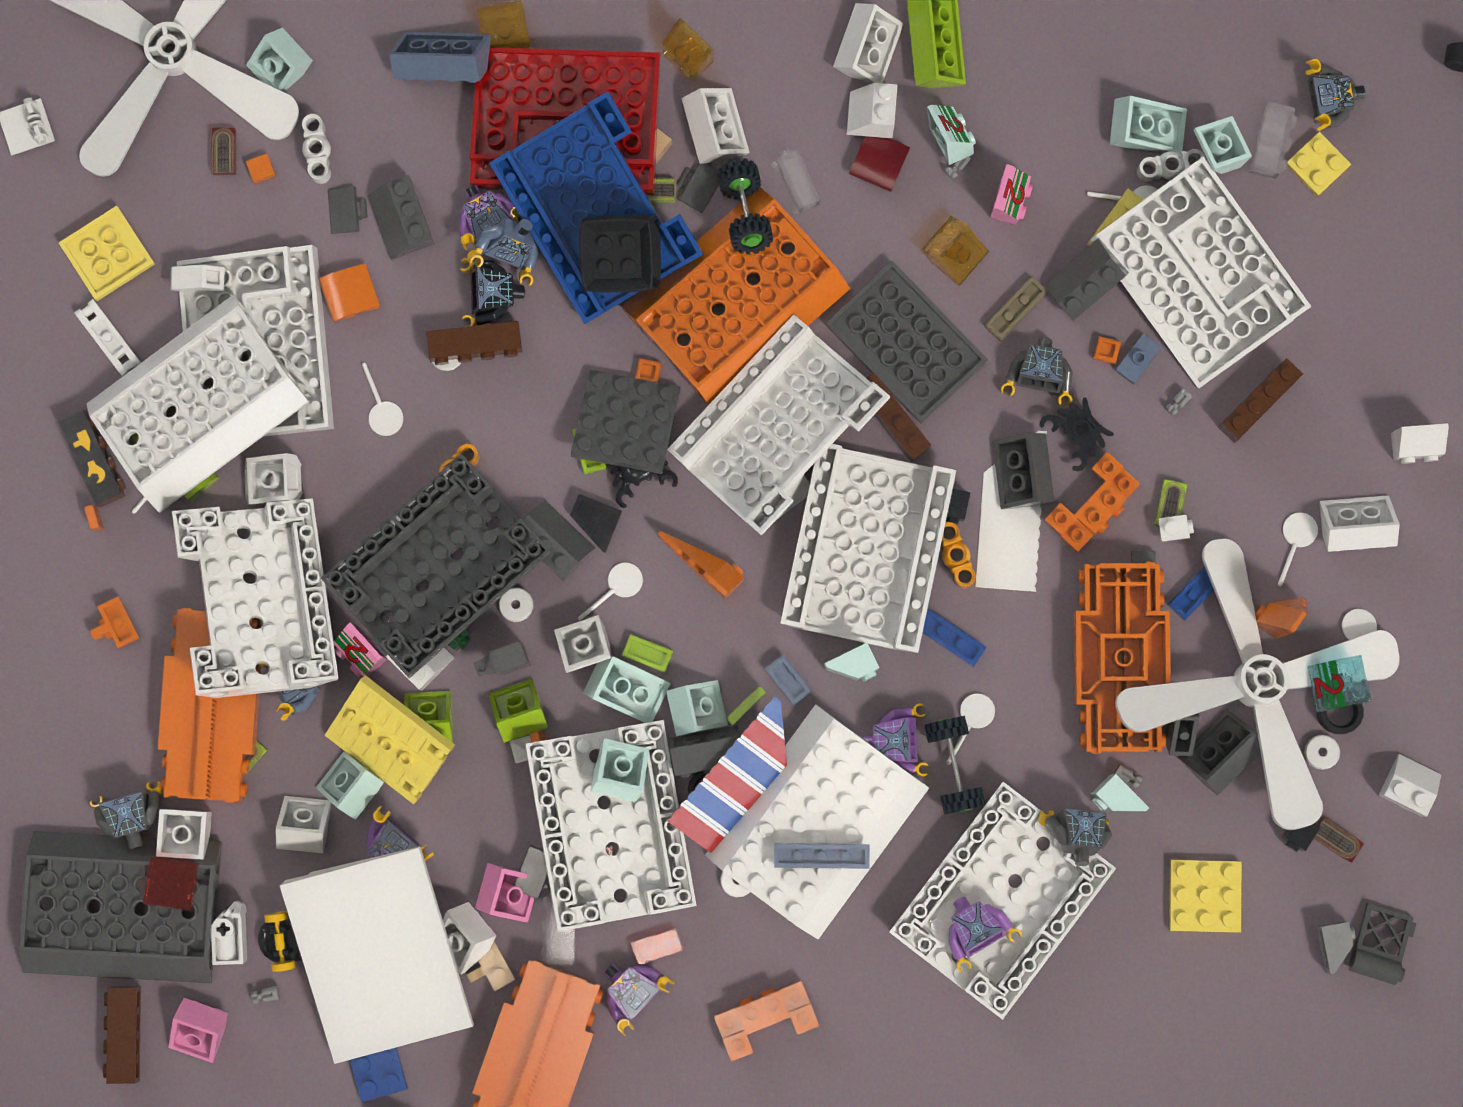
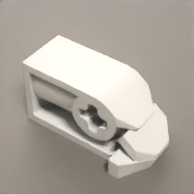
(230, 946)

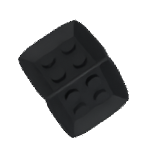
(620, 253)

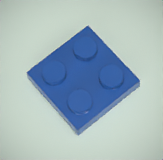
(378, 1074)

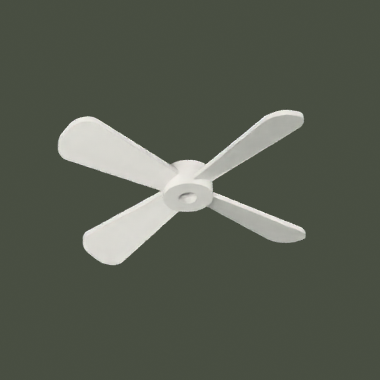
(256, 102)
(1288, 781)

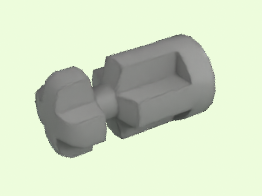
(959, 165)
(1179, 401)
(1126, 775)
(266, 994)

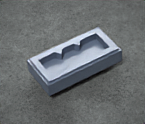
(1138, 358)
(788, 679)

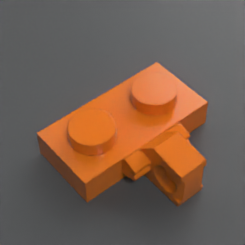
(115, 624)

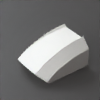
(272, 478)

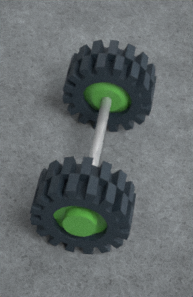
(750, 231)
(960, 800)

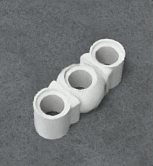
(313, 138)
(1160, 168)

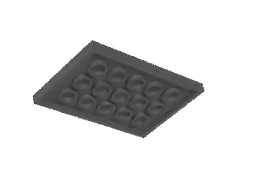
(906, 342)

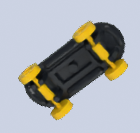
(279, 941)

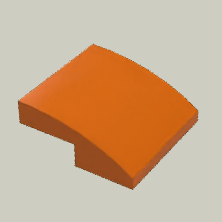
(349, 292)

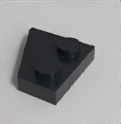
(596, 520)

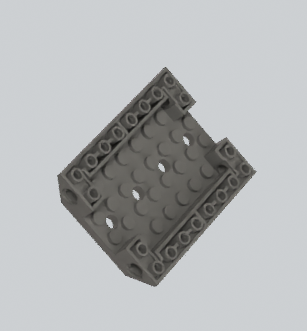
(419, 547)
(115, 939)

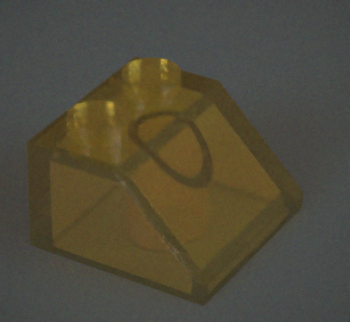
(505, 25)
(687, 50)
(955, 250)

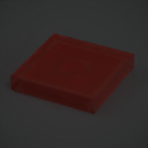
(171, 883)

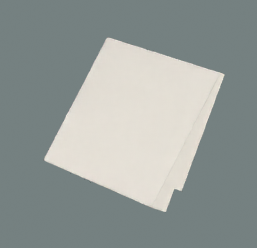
(1202, 273)
(286, 303)
(376, 954)

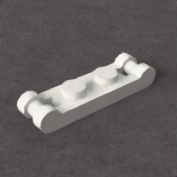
(107, 337)

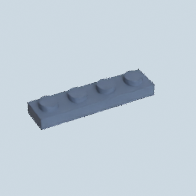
(821, 855)

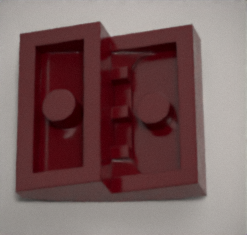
(879, 161)

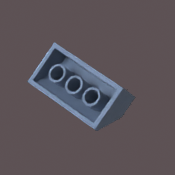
(440, 56)

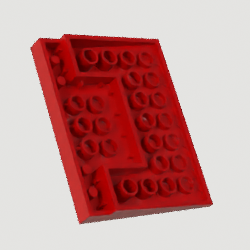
(540, 87)

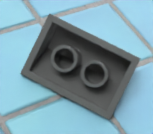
(400, 217)
(1086, 279)
(1023, 471)
(566, 544)
(700, 750)
(1222, 752)

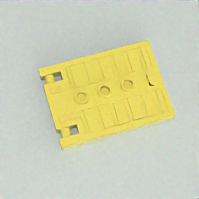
(389, 739)

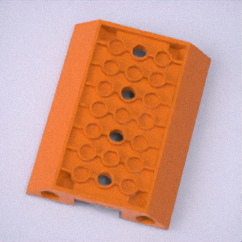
(724, 344)

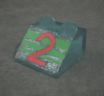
(1339, 683)

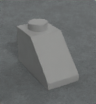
(1335, 943)

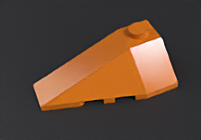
(715, 571)
(1281, 617)

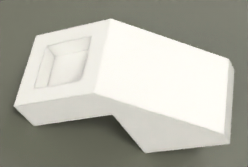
(197, 277)

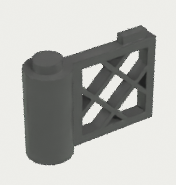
(1379, 963)

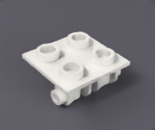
(26, 126)

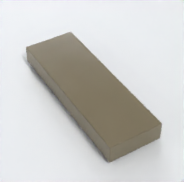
(1016, 308)

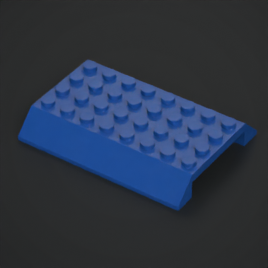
(578, 174)

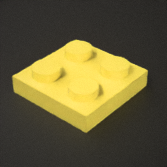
(1318, 164)

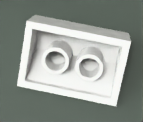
(868, 43)
(715, 125)
(1359, 523)

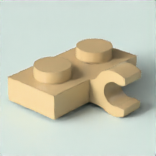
(494, 967)

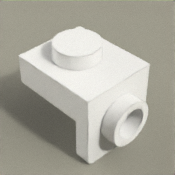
(1175, 528)

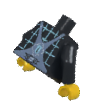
(490, 291)

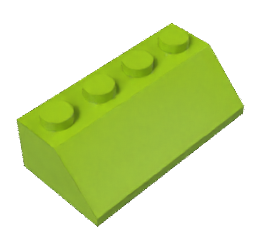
(936, 43)

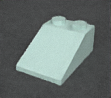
(1147, 125)
(627, 688)

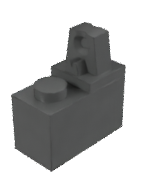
(503, 660)
(1182, 736)

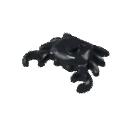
(1081, 429)
(635, 477)

